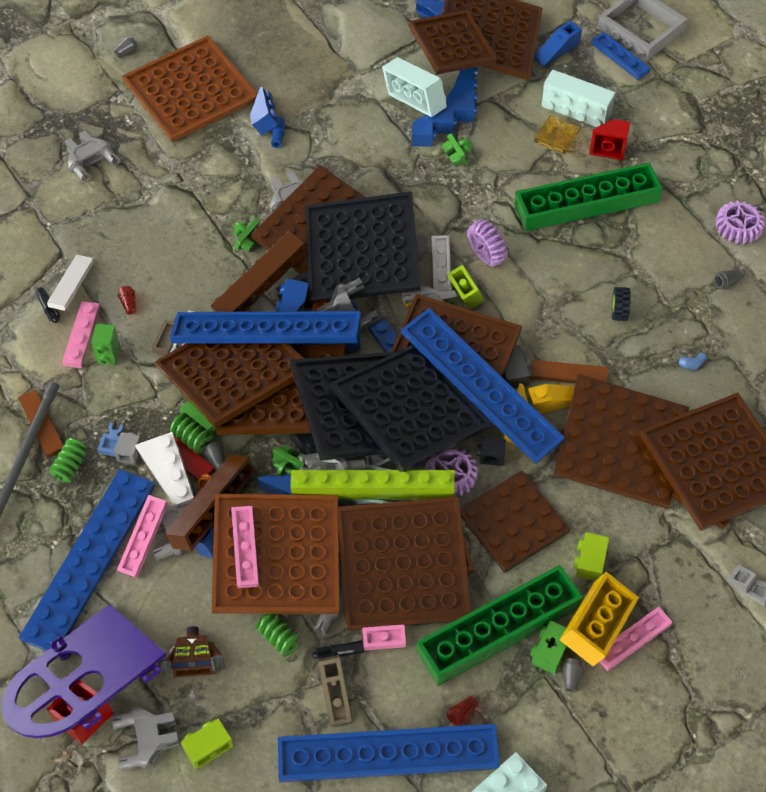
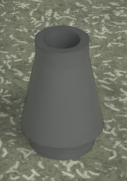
(126, 46)
(726, 278)
(215, 454)
(572, 672)

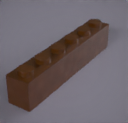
(261, 275)
(199, 514)

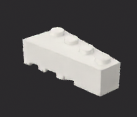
(167, 466)

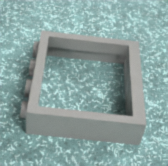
(654, 7)

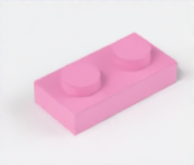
(384, 637)

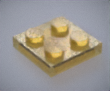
(557, 134)

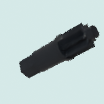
(52, 313)
(340, 649)

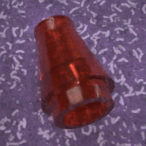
(127, 298)
(461, 711)

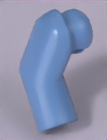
(692, 363)

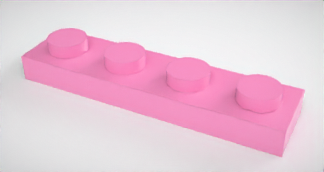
(81, 334)
(142, 536)
(244, 547)
(636, 637)

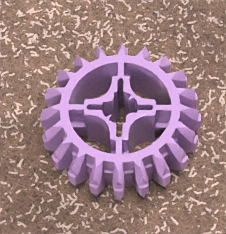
(740, 222)
(487, 243)
(451, 461)

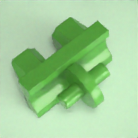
(452, 145)
(243, 240)
(285, 461)

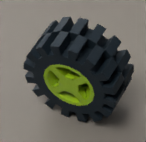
(621, 304)

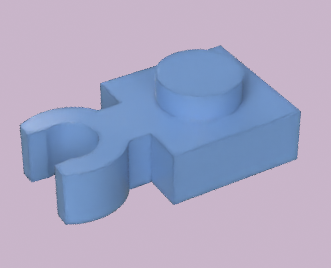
(109, 441)

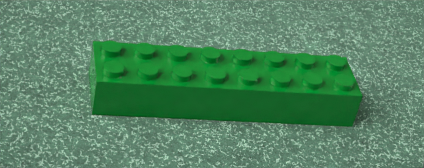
(587, 196)
(498, 624)

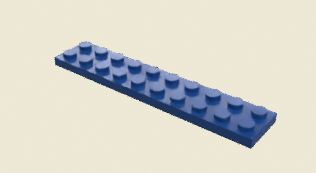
(267, 327)
(483, 386)
(87, 560)
(387, 753)

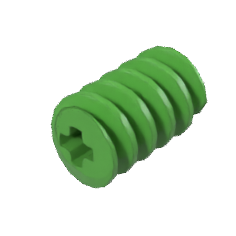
(190, 434)
(67, 460)
(277, 634)

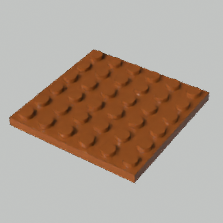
(190, 88)
(293, 555)

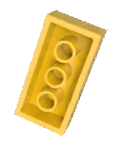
(599, 619)

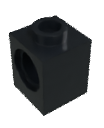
(492, 451)

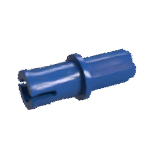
(278, 133)

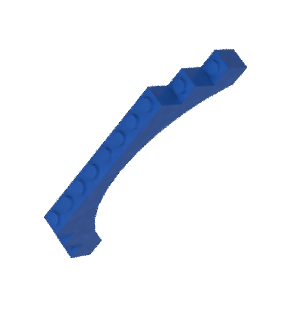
(458, 101)

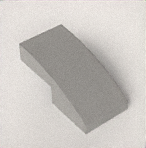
(748, 584)

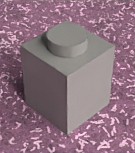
(125, 448)

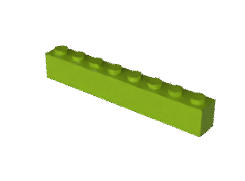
(374, 484)

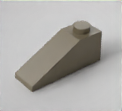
(334, 690)

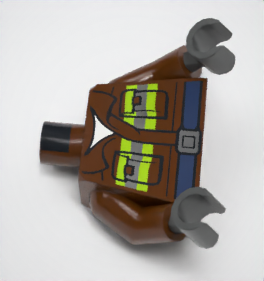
(192, 656)

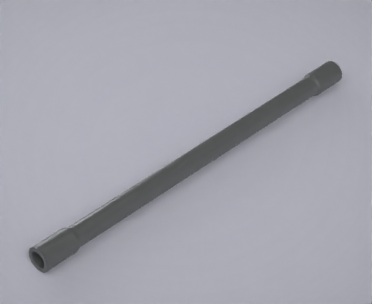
(48, 398)

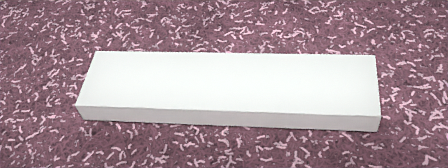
(441, 263)
(70, 282)

